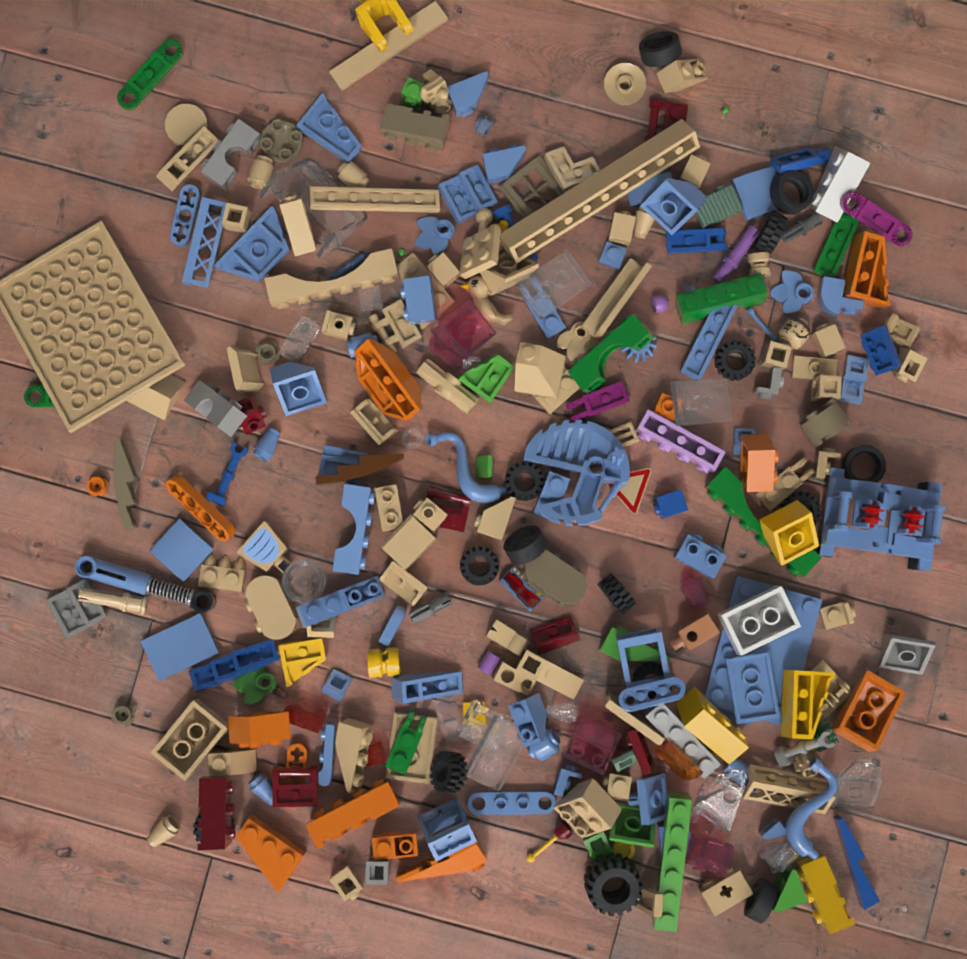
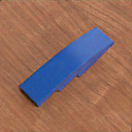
(234, 666)

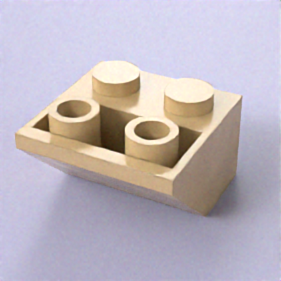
(588, 809)

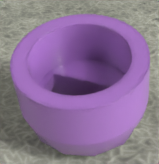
(659, 303)

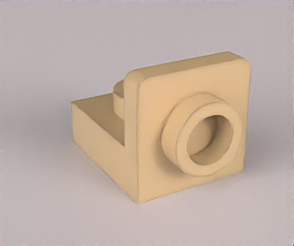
(822, 466)
(837, 615)

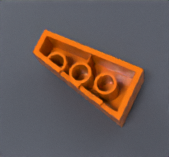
(352, 812)

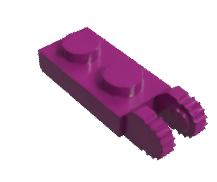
(600, 400)

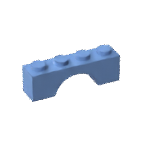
(357, 500)

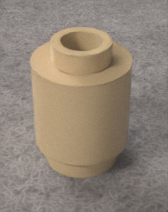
(260, 172)
(352, 175)

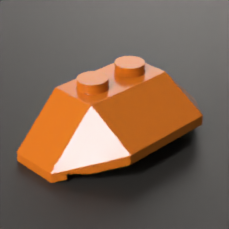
(387, 380)

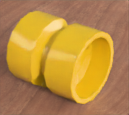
(383, 662)

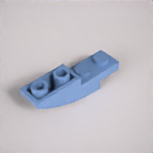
(340, 602)

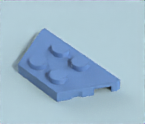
(257, 249)

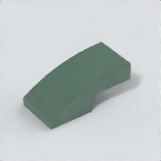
(624, 760)

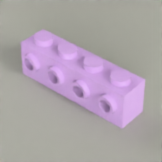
(680, 441)

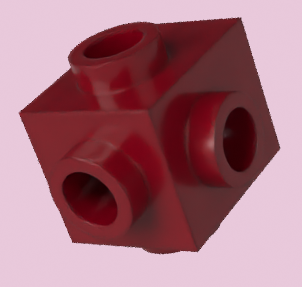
(255, 415)

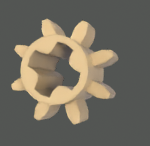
(802, 762)

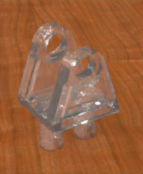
(719, 801)

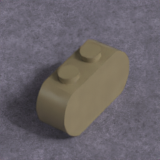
(555, 579)

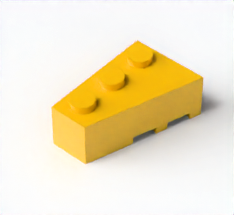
(711, 726)

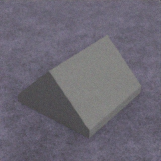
(905, 654)

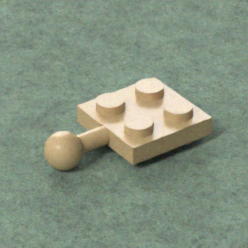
(482, 248)

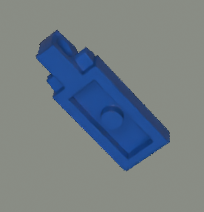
(800, 159)

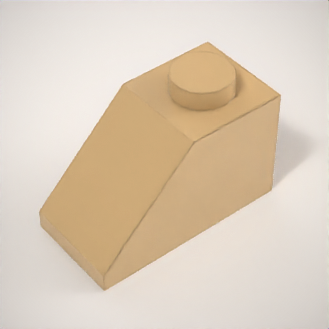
(495, 519)
(232, 762)

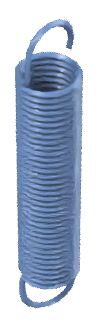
(348, 267)

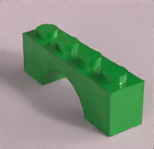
(700, 302)
(590, 370)

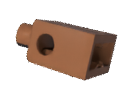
(703, 625)

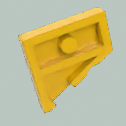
(301, 657)

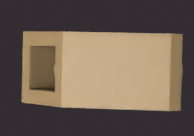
(681, 75)

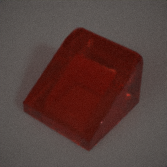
(376, 754)

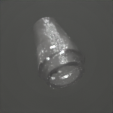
(563, 712)

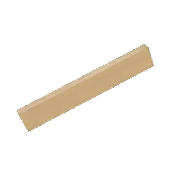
(371, 58)
(374, 199)

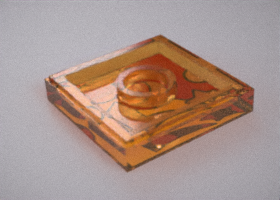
(677, 761)

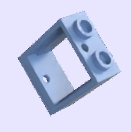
(640, 638)
(451, 839)

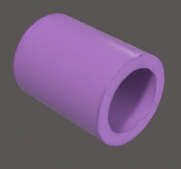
(489, 662)

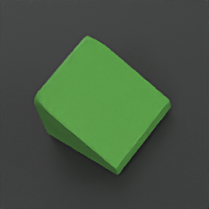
(483, 466)

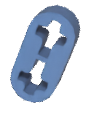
(392, 626)

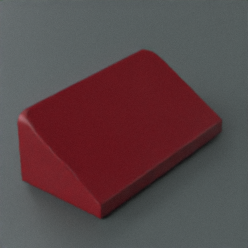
(554, 635)

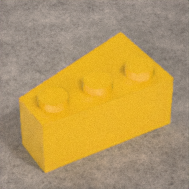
(802, 702)
(824, 894)

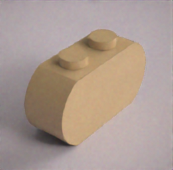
(271, 607)

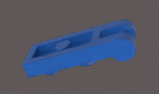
(695, 241)

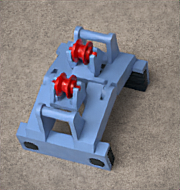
(910, 513)

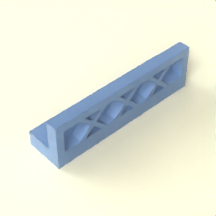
(196, 243)

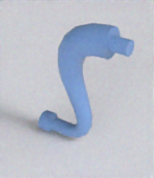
(469, 486)
(796, 821)

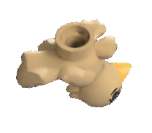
(479, 292)

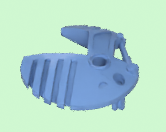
(577, 449)

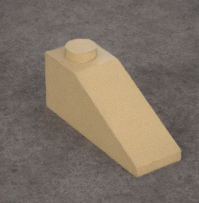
(187, 159)

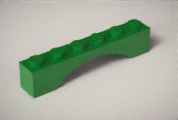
(729, 492)

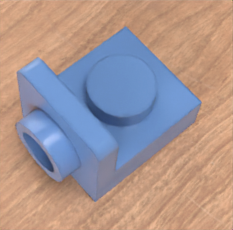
(562, 782)

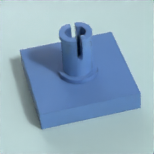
(650, 798)

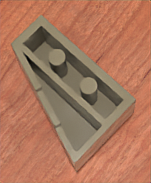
(415, 127)

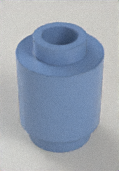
(357, 341)

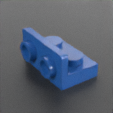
(880, 350)

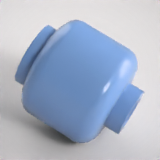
(546, 748)

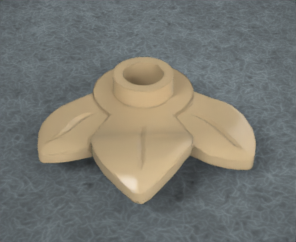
(576, 345)

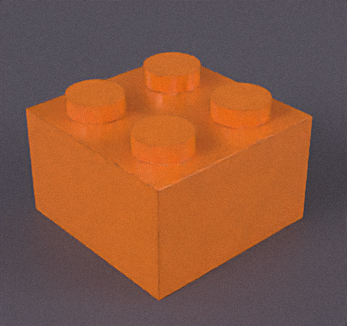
(758, 462)
(259, 728)

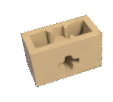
(389, 507)
(736, 887)

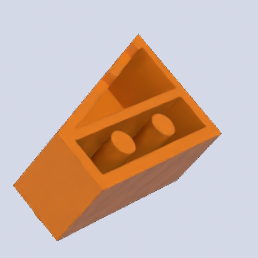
(866, 271)
(270, 851)

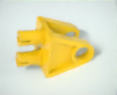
(373, 10)

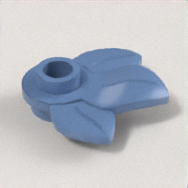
(432, 236)
(789, 292)

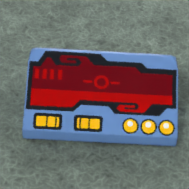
(525, 594)

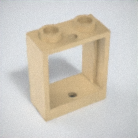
(298, 224)

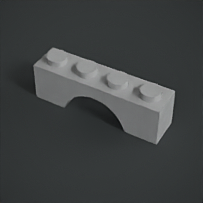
(672, 728)

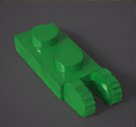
(405, 745)

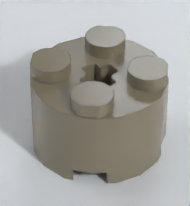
(824, 422)

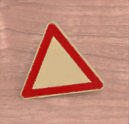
(633, 492)

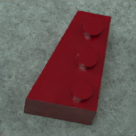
(216, 812)

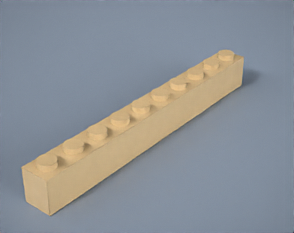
(599, 190)

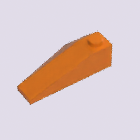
(461, 861)

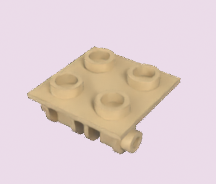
(838, 691)

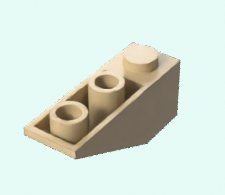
(549, 674)
(352, 749)

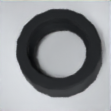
(660, 49)
(803, 186)
(864, 449)
(525, 545)
(762, 901)

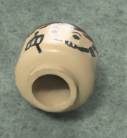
(794, 332)

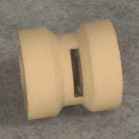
(759, 264)

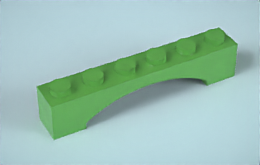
(674, 848)

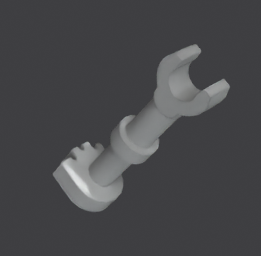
(784, 754)

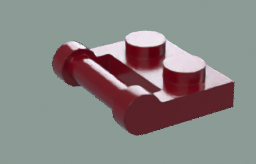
(673, 113)
(456, 518)
(295, 793)

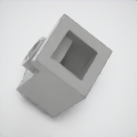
(377, 872)

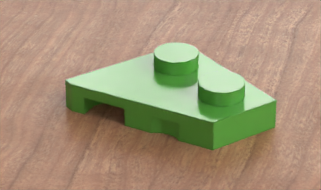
(487, 376)

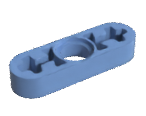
(194, 201)

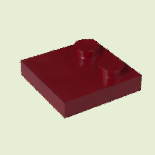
(637, 742)

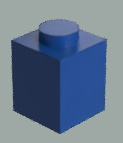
(670, 504)

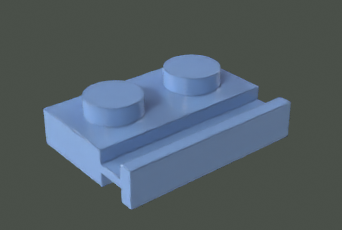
(336, 457)

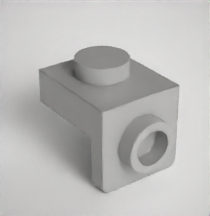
(775, 381)

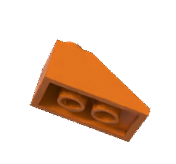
(868, 712)

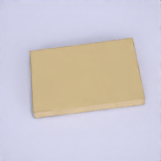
(634, 719)
(419, 768)

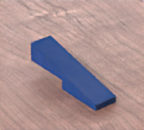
(864, 891)

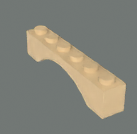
(376, 268)

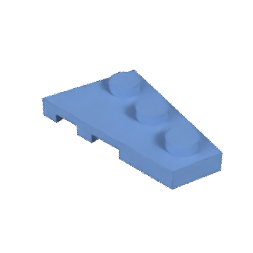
(328, 130)

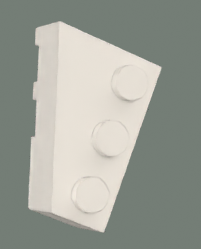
(840, 176)

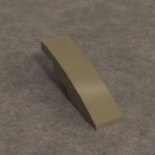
(123, 478)

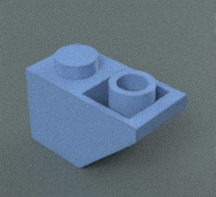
(501, 164)
(529, 719)

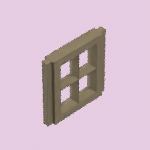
(513, 196)

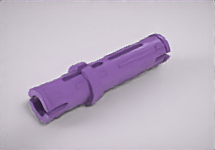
(731, 262)

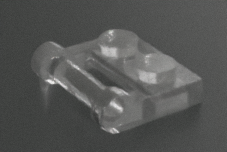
(474, 729)

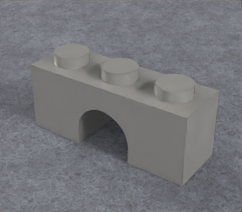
(238, 138)
(216, 407)

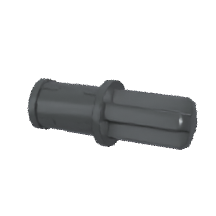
(802, 227)
(430, 608)

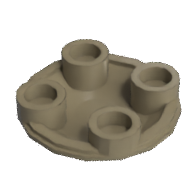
(281, 141)

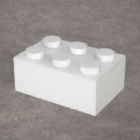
(759, 620)

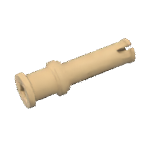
(124, 602)

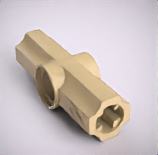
(447, 386)

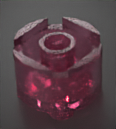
(709, 854)

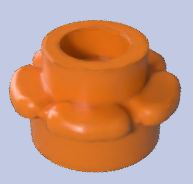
(91, 486)

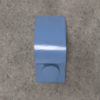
(831, 298)

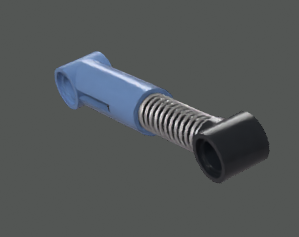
(142, 583)

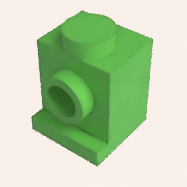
(411, 95)

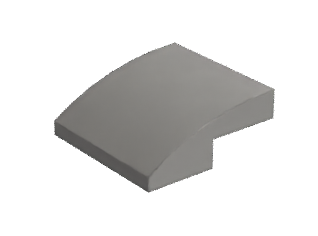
(74, 615)

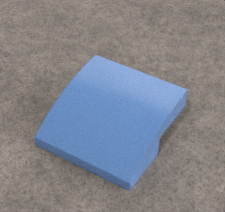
(754, 192)
(467, 194)
(181, 549)

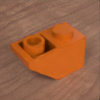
(394, 845)

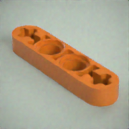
(183, 491)

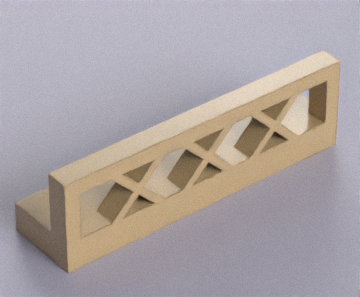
(615, 298)
(785, 782)

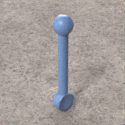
(750, 311)

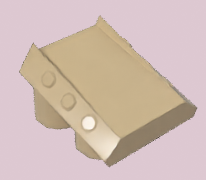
(244, 370)

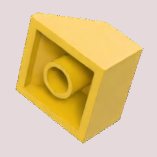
(790, 532)

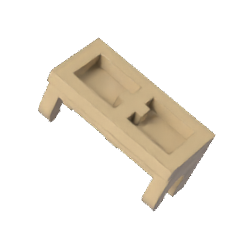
(374, 422)
(403, 583)

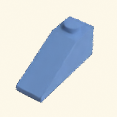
(426, 686)

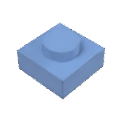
(612, 255)

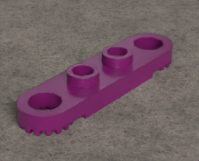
(876, 218)

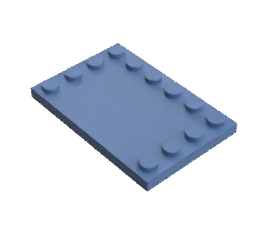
(786, 652)

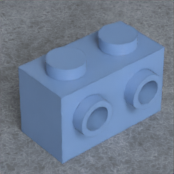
(419, 300)
(700, 556)

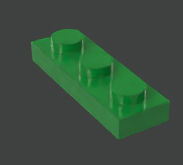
(835, 246)

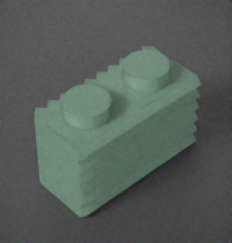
(718, 206)

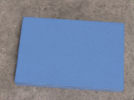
(180, 646)
(752, 687)

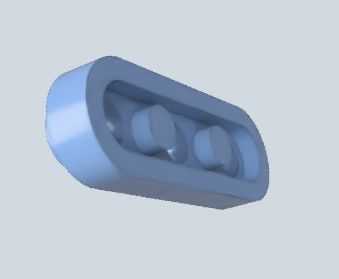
(662, 691)

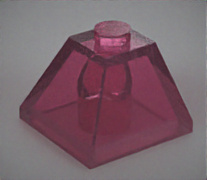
(463, 330)

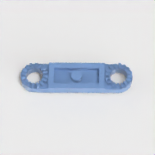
(511, 802)

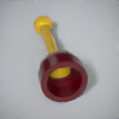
(562, 832)

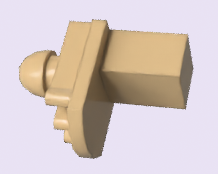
(434, 88)

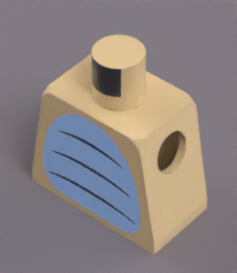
(265, 549)

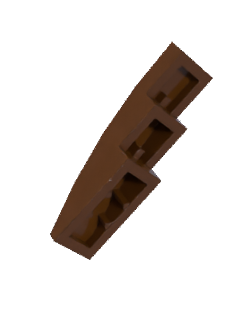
(368, 465)

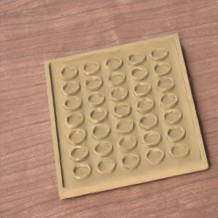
(87, 327)

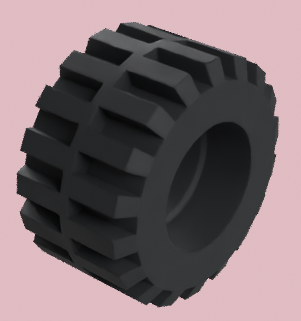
(617, 900)

